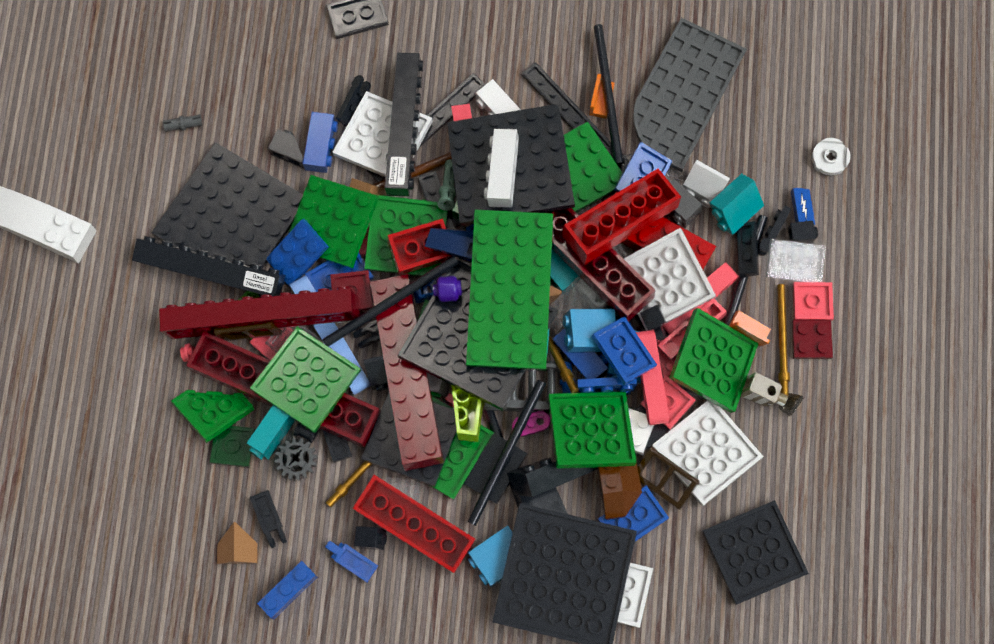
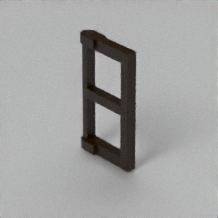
(248, 331)
(673, 467)

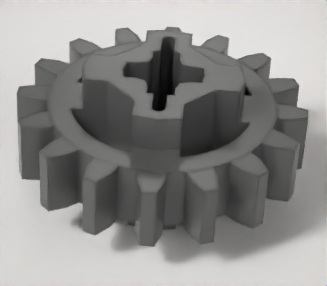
(301, 452)

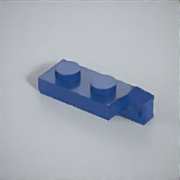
(352, 560)

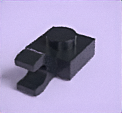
(654, 320)

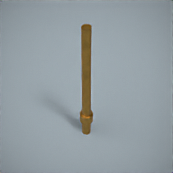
(566, 374)
(783, 376)
(342, 490)

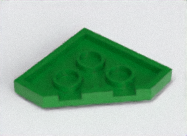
(211, 411)

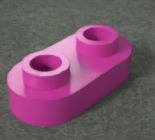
(532, 426)

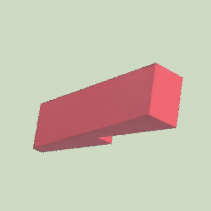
(671, 345)

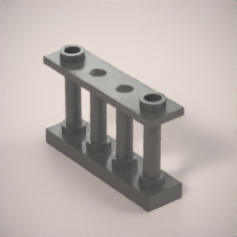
(517, 405)

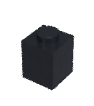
(802, 232)
(370, 538)

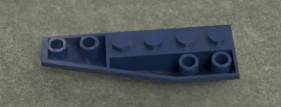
(451, 242)

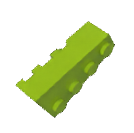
(467, 415)

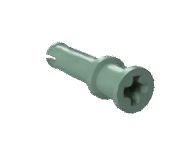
(447, 191)

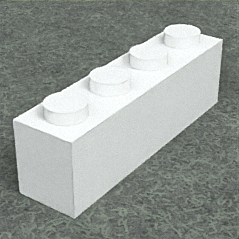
(494, 99)
(502, 168)

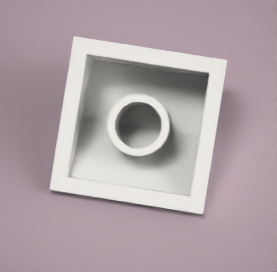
(705, 183)

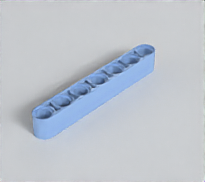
(361, 381)

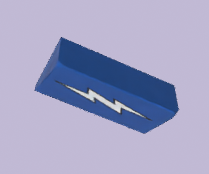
(802, 205)

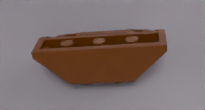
(619, 489)

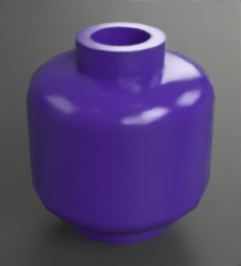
(447, 288)

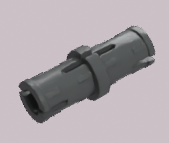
(182, 122)

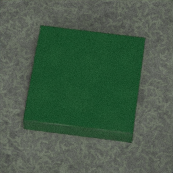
(232, 448)

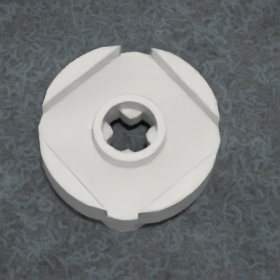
(838, 150)

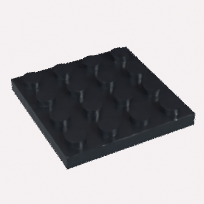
(384, 446)
(755, 552)

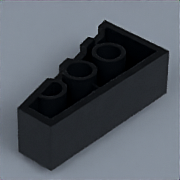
(542, 476)

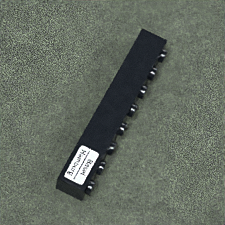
(403, 124)
(207, 267)

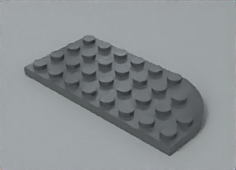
(684, 90)

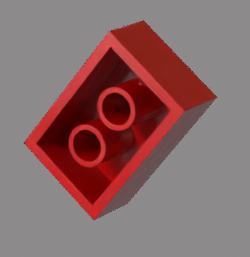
(410, 251)

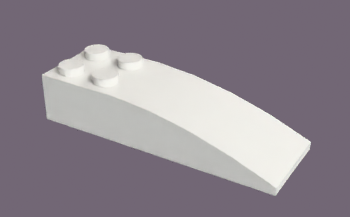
(44, 225)

